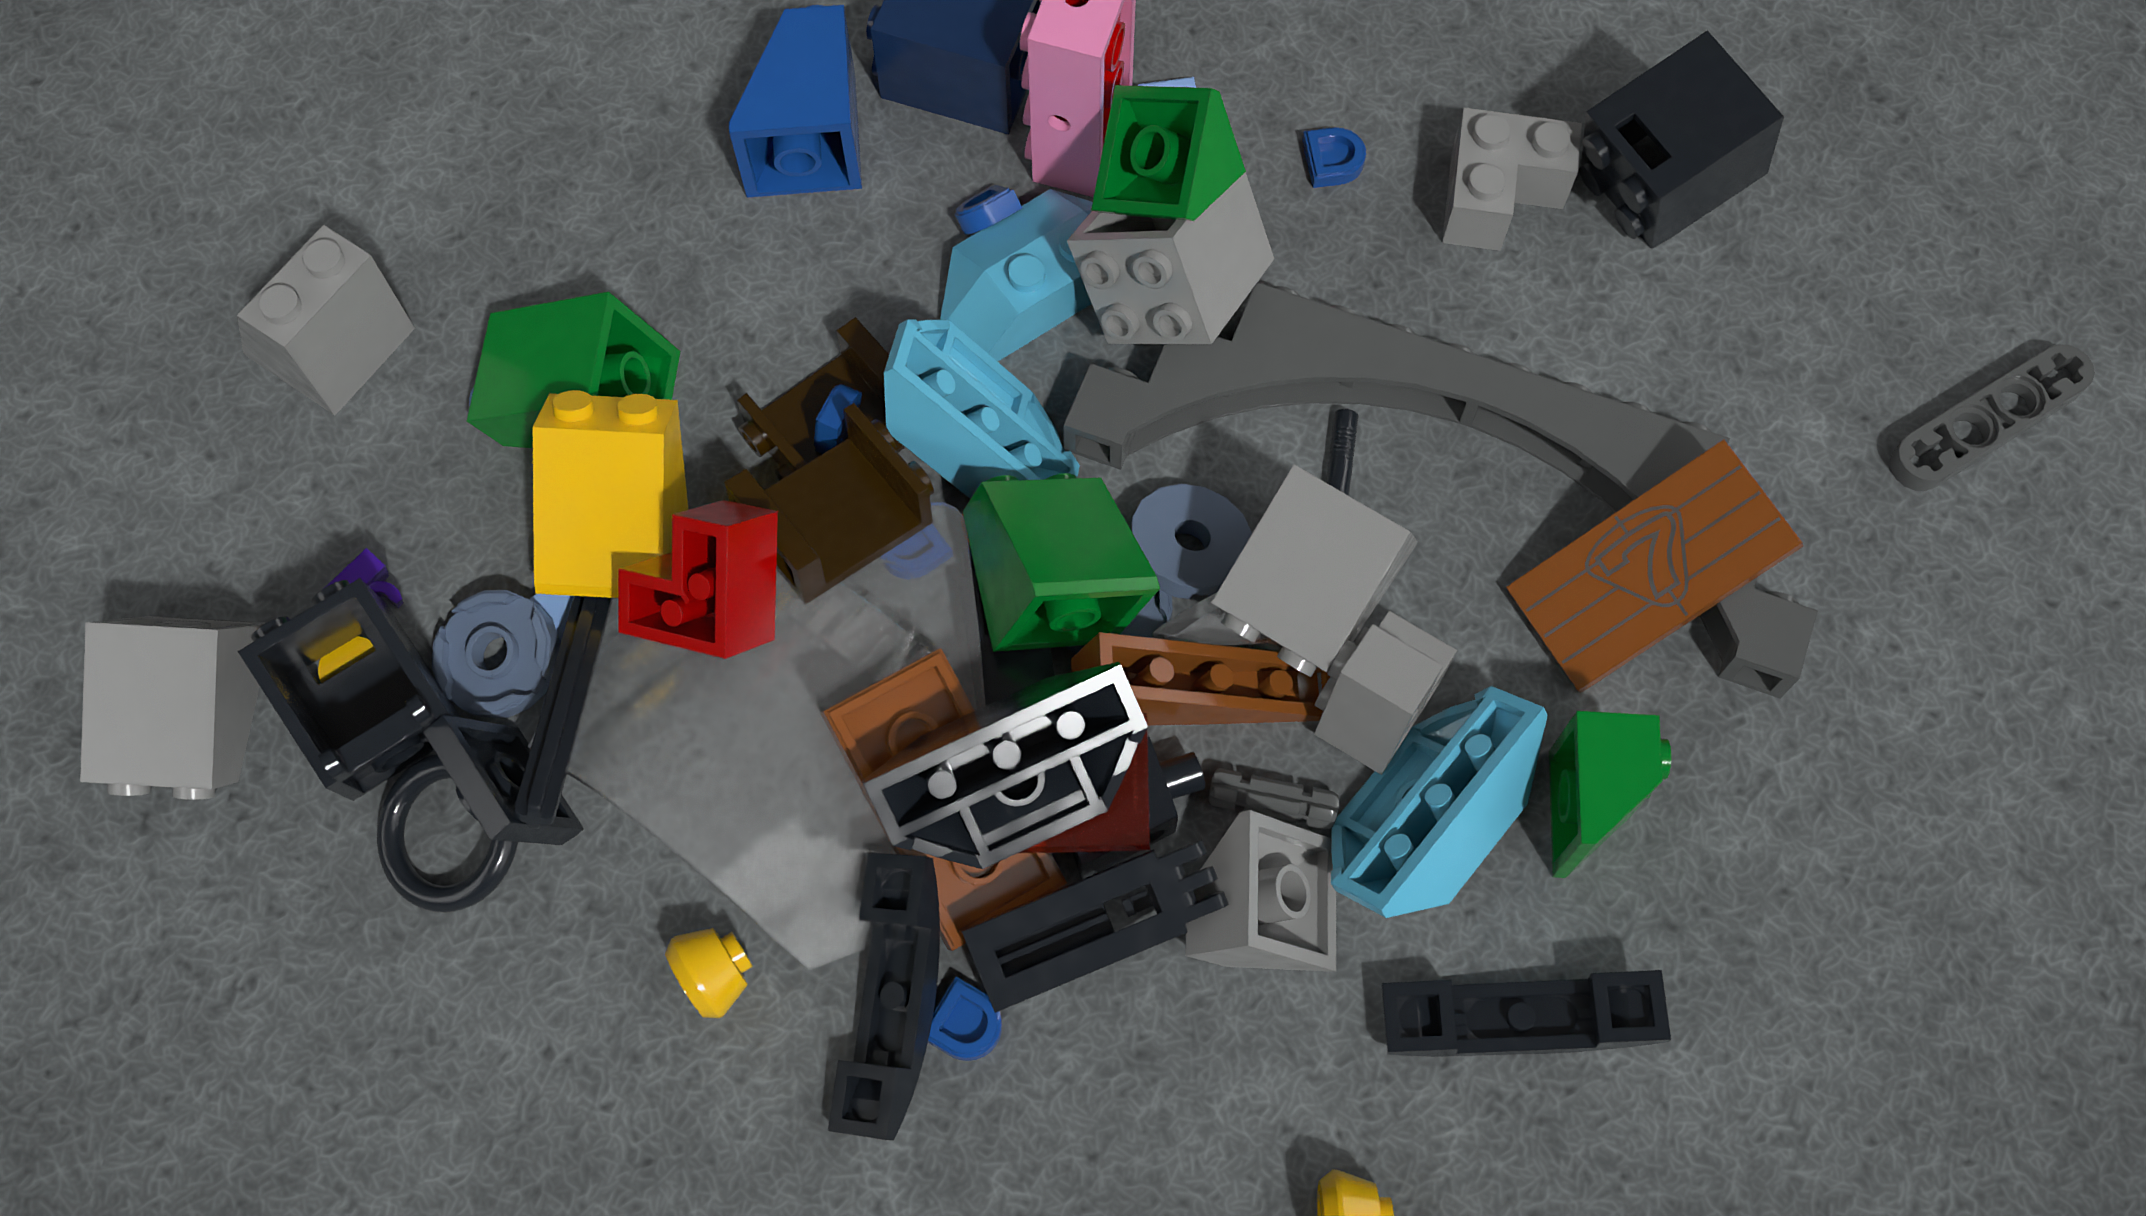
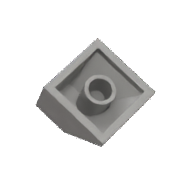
(1276, 895)

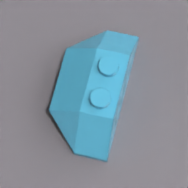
(1018, 275)
(966, 410)
(1438, 805)

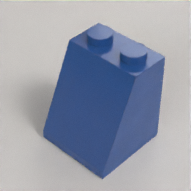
(800, 109)

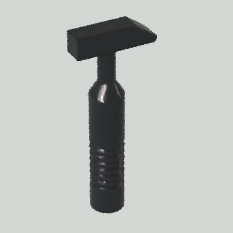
(1342, 450)

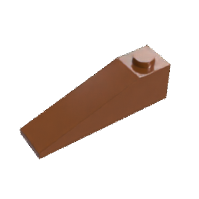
(1206, 681)

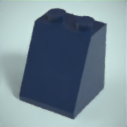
(952, 57)

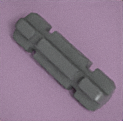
(1274, 798)

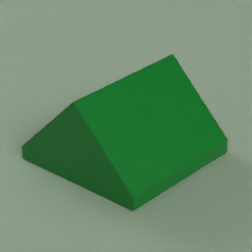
(1166, 153)

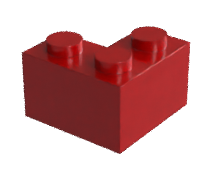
(712, 588)

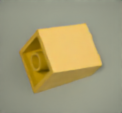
(603, 488)

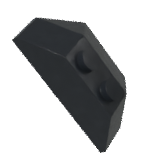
(1012, 769)

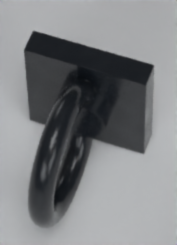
(487, 771)

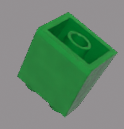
(563, 347)
(1054, 561)

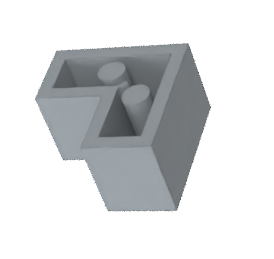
(1506, 162)
(1380, 689)

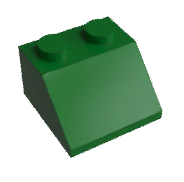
(1599, 778)

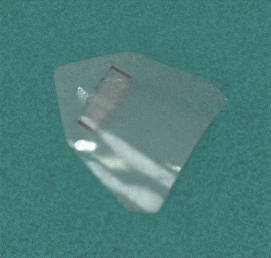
(735, 753)

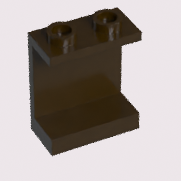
(789, 423)
(841, 507)

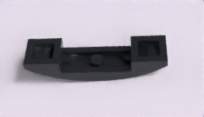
(897, 997)
(1527, 1016)

